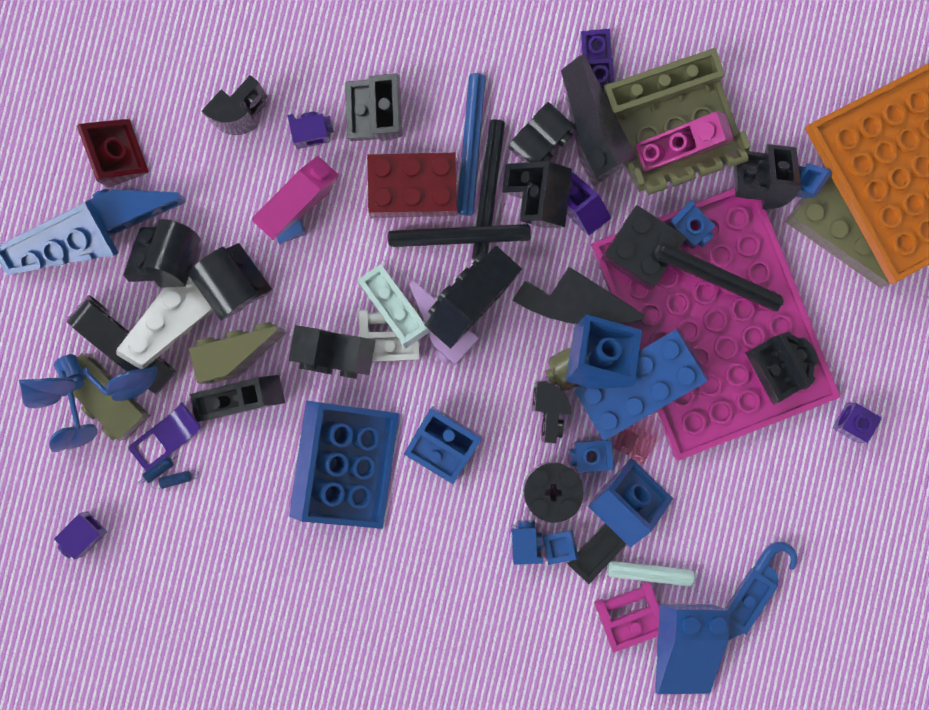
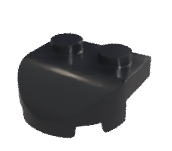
(783, 365)

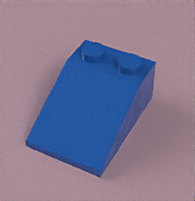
(690, 647)

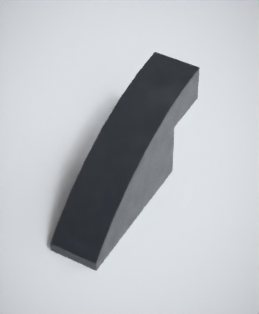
(574, 298)

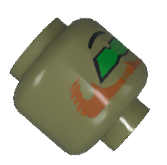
(558, 369)

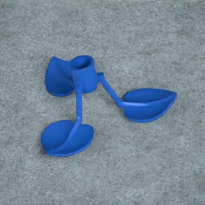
(48, 391)

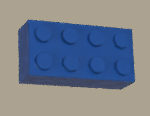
(663, 375)

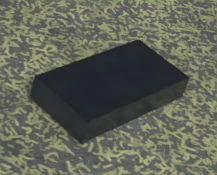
(597, 553)

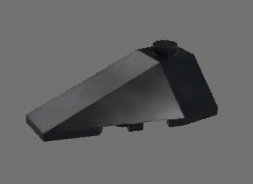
(597, 132)

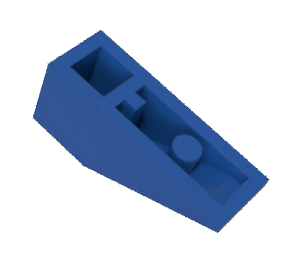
(130, 207)

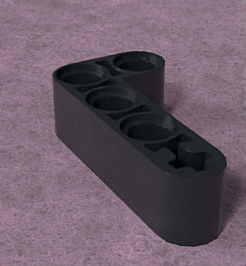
(107, 334)

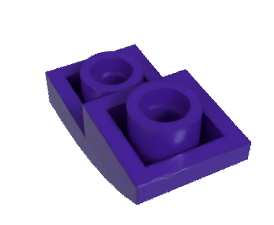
(597, 50)

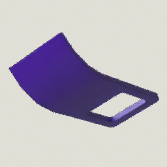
(171, 432)

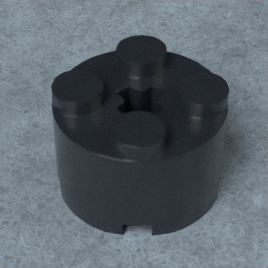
(565, 504)

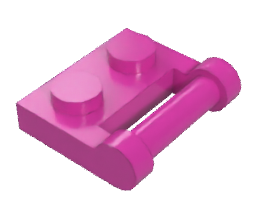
(633, 626)

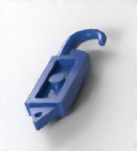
(756, 590)

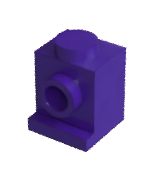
(310, 129)

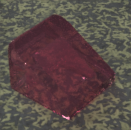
(634, 443)

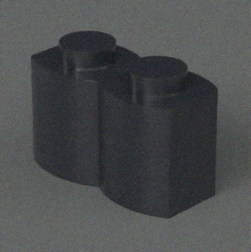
(542, 135)

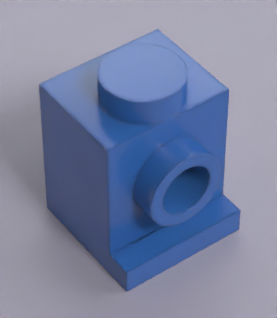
(682, 221)
(603, 451)
(526, 543)

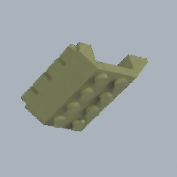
(668, 99)

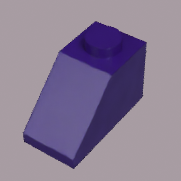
(586, 206)

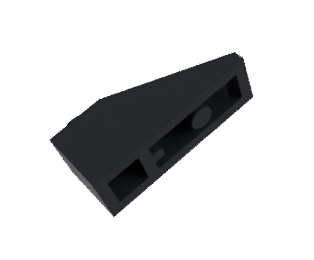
(237, 398)

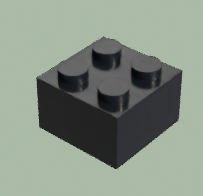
(635, 246)

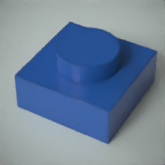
(560, 547)

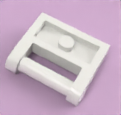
(387, 344)

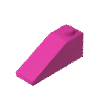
(296, 197)

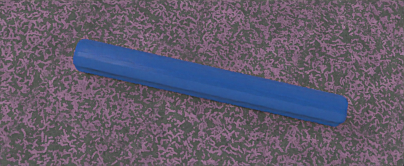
(471, 144)

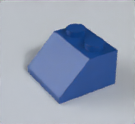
(603, 354)
(631, 503)

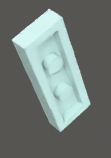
(393, 306)

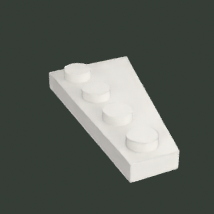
(166, 320)

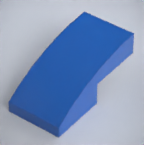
(812, 180)

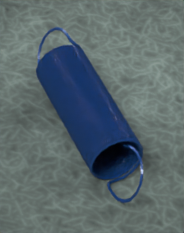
(158, 469)
(175, 479)

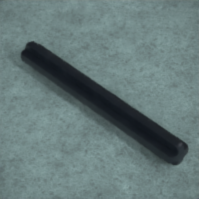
(489, 180)
(459, 235)
(718, 276)

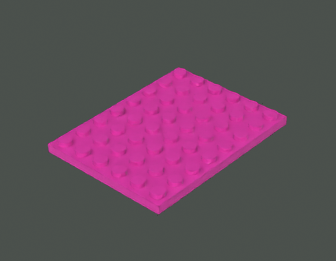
(724, 327)

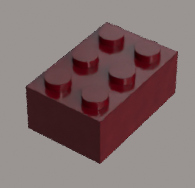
(412, 185)

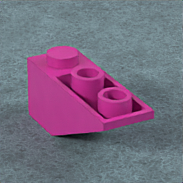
(685, 141)

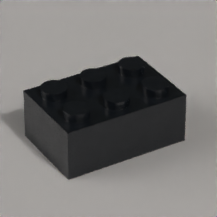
(471, 295)

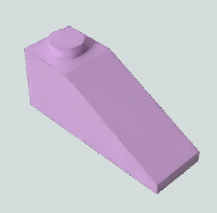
(444, 353)

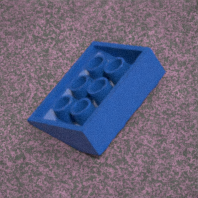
(343, 465)

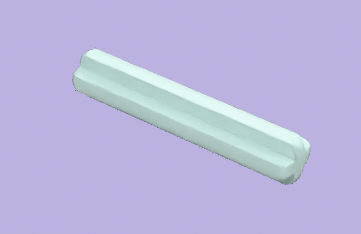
(651, 573)

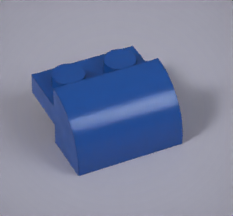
(442, 445)

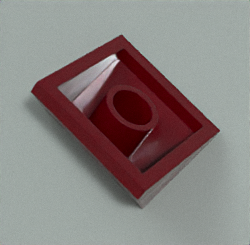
(113, 151)

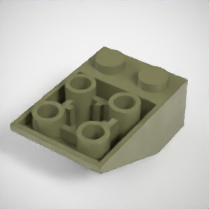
(227, 358)

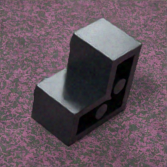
(543, 191)
(326, 350)

